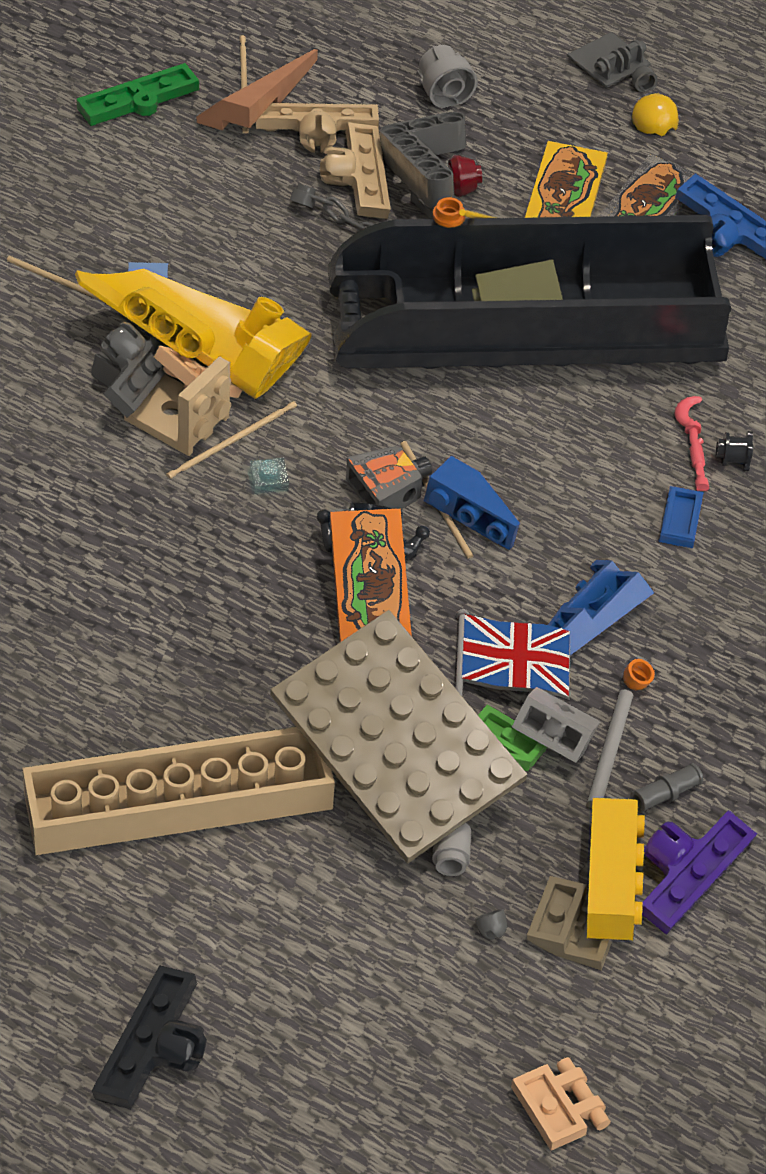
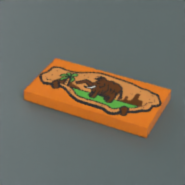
(368, 568)

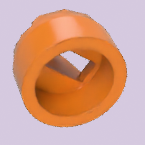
(638, 674)

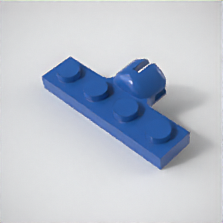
(730, 219)

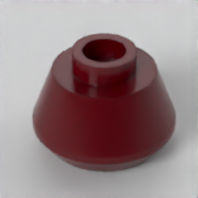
(465, 175)

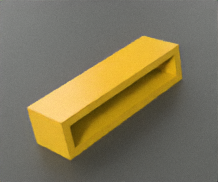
(613, 869)

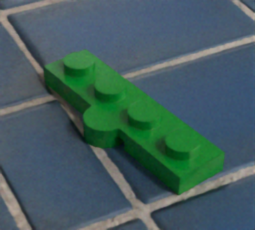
(138, 95)

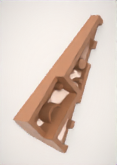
(251, 101)

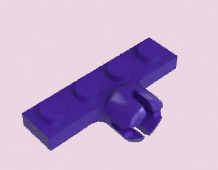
(690, 866)

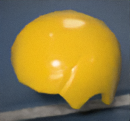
(655, 114)

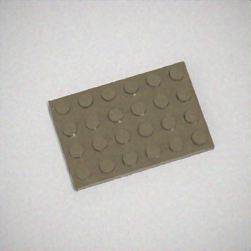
(398, 735)

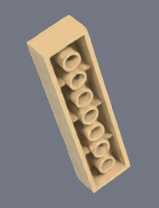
(175, 790)

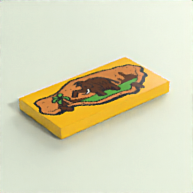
(567, 182)

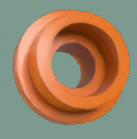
(447, 212)

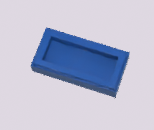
(681, 517)

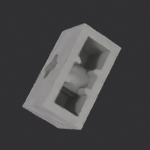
(556, 724)

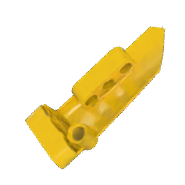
(204, 326)

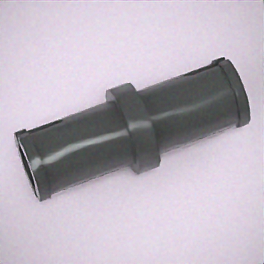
(667, 787)

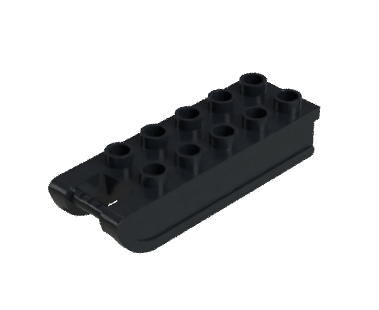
(626, 285)

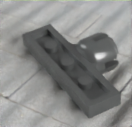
(138, 367)

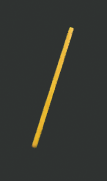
(470, 214)

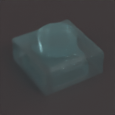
(269, 475)

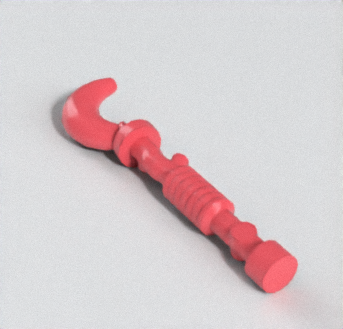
(693, 428)

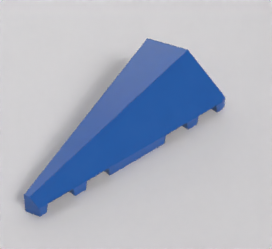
(600, 602)

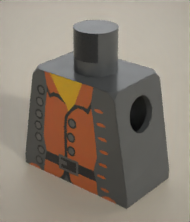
(387, 477)

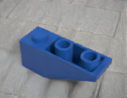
(471, 501)

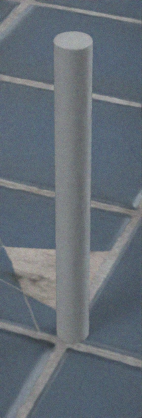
(610, 746)

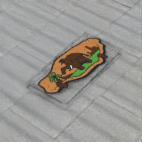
(650, 190)

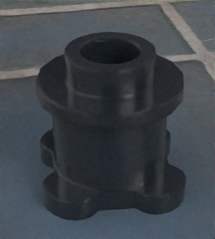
(735, 449)

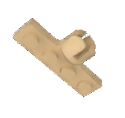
(316, 122)
(361, 168)

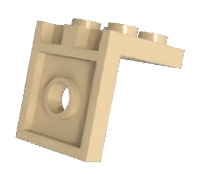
(198, 407)

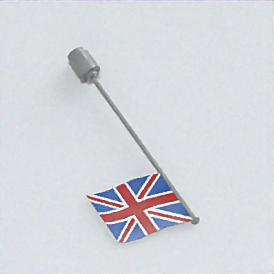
(503, 659)

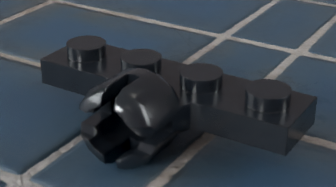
(152, 1039)

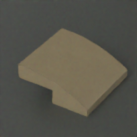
(562, 924)

